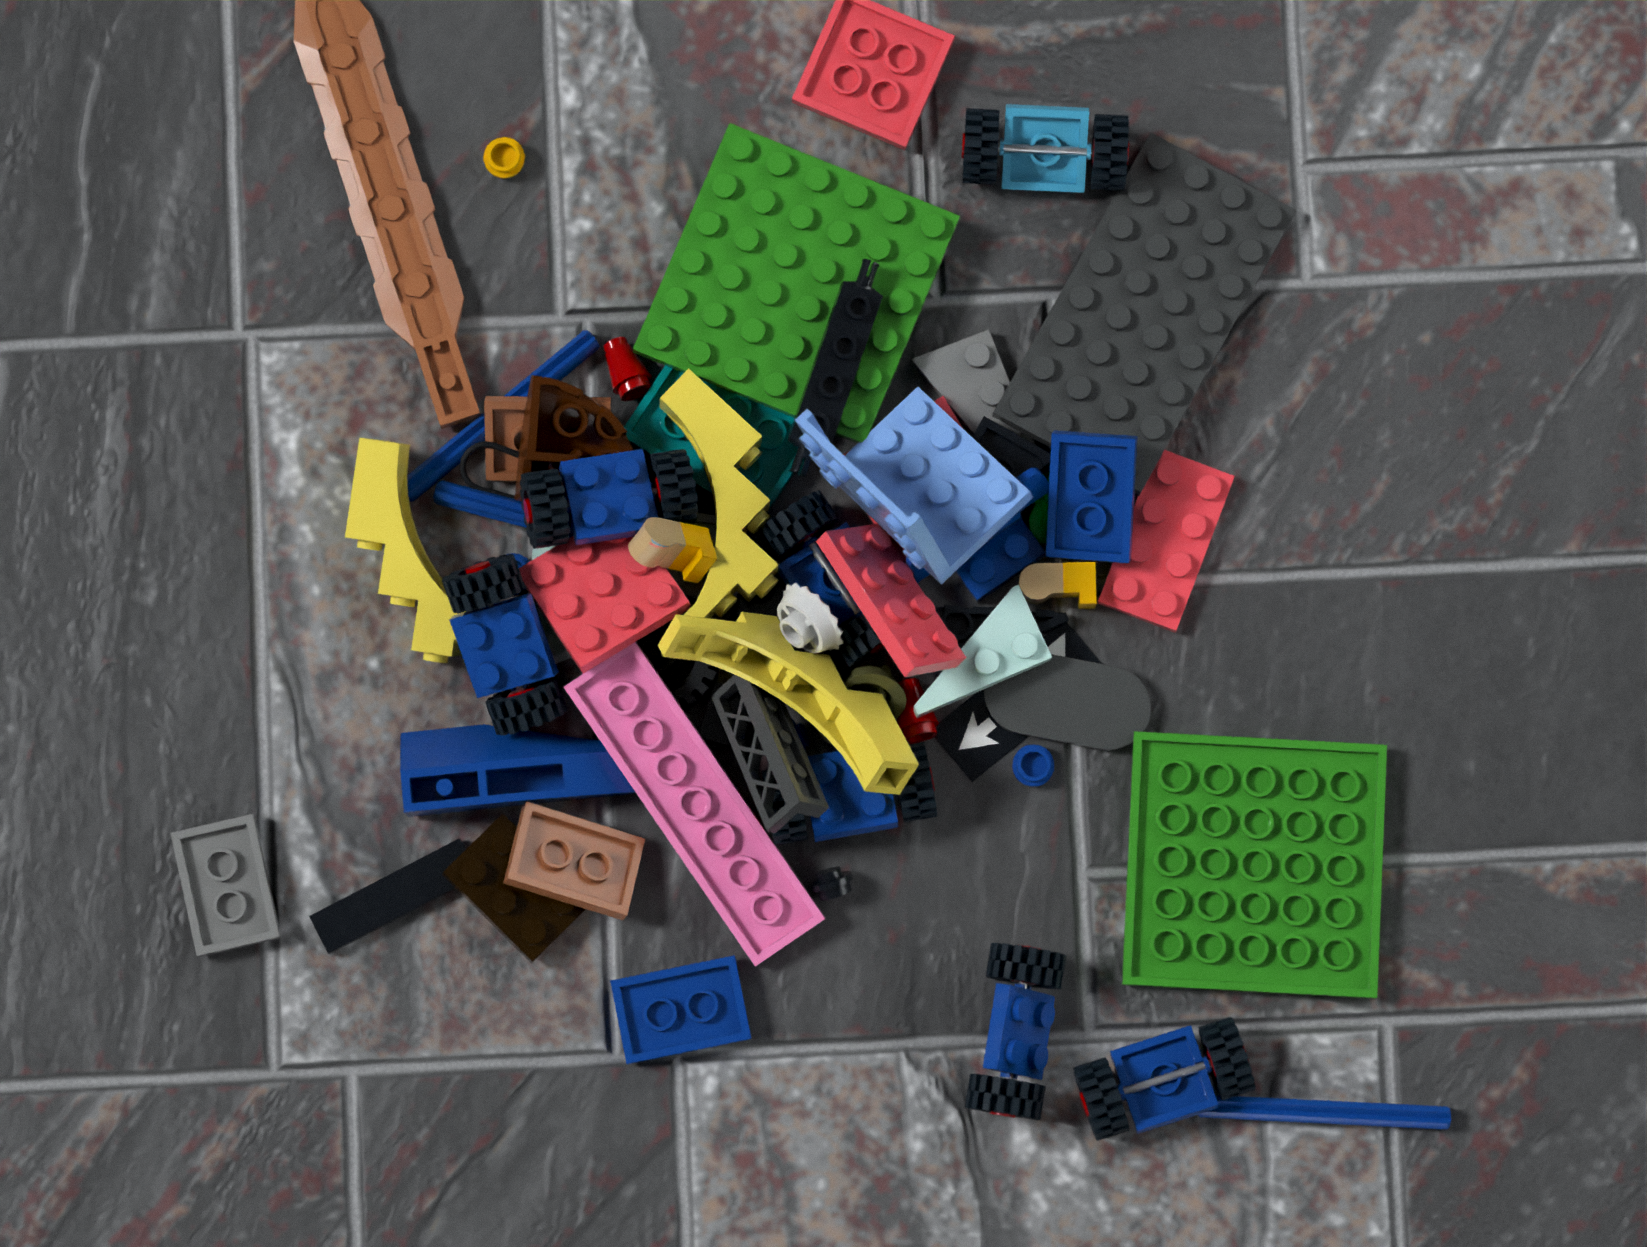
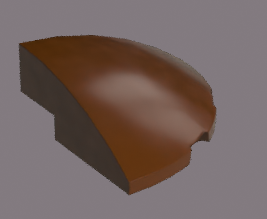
(564, 426)

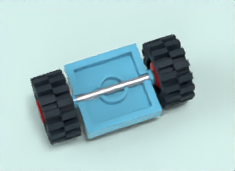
(1045, 148)

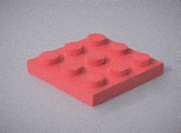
(873, 70)
(601, 597)

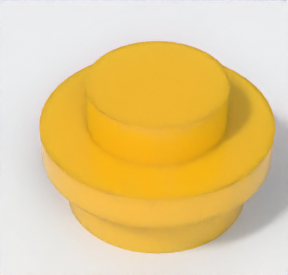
(504, 157)

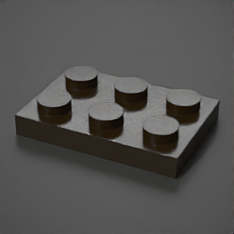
(521, 916)

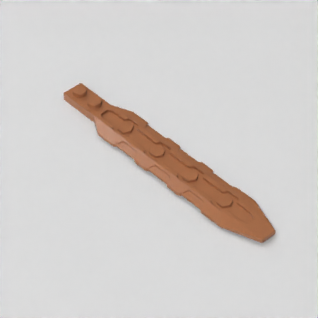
(386, 194)

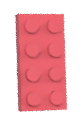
(1169, 541)
(891, 599)

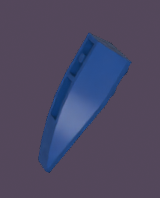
(483, 770)

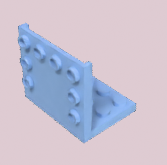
(922, 482)

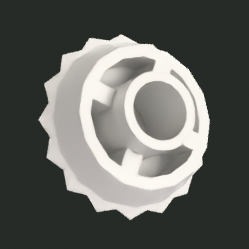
(808, 620)

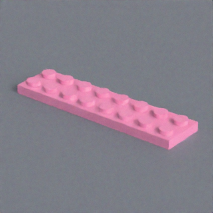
(695, 803)

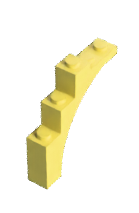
(723, 446)
(383, 515)
(809, 683)

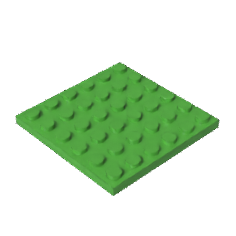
(765, 268)
(1254, 865)

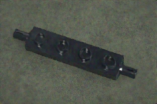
(837, 359)

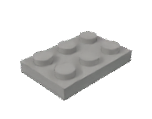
(225, 885)

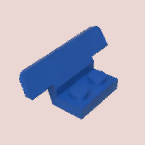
(1005, 552)

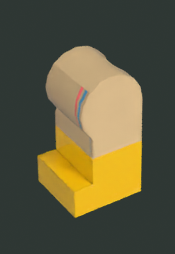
(674, 547)
(1060, 580)

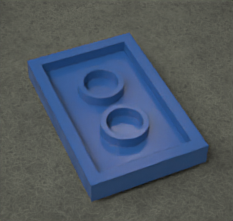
(1091, 496)
(680, 1010)

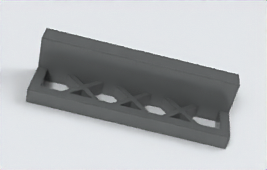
(779, 742)

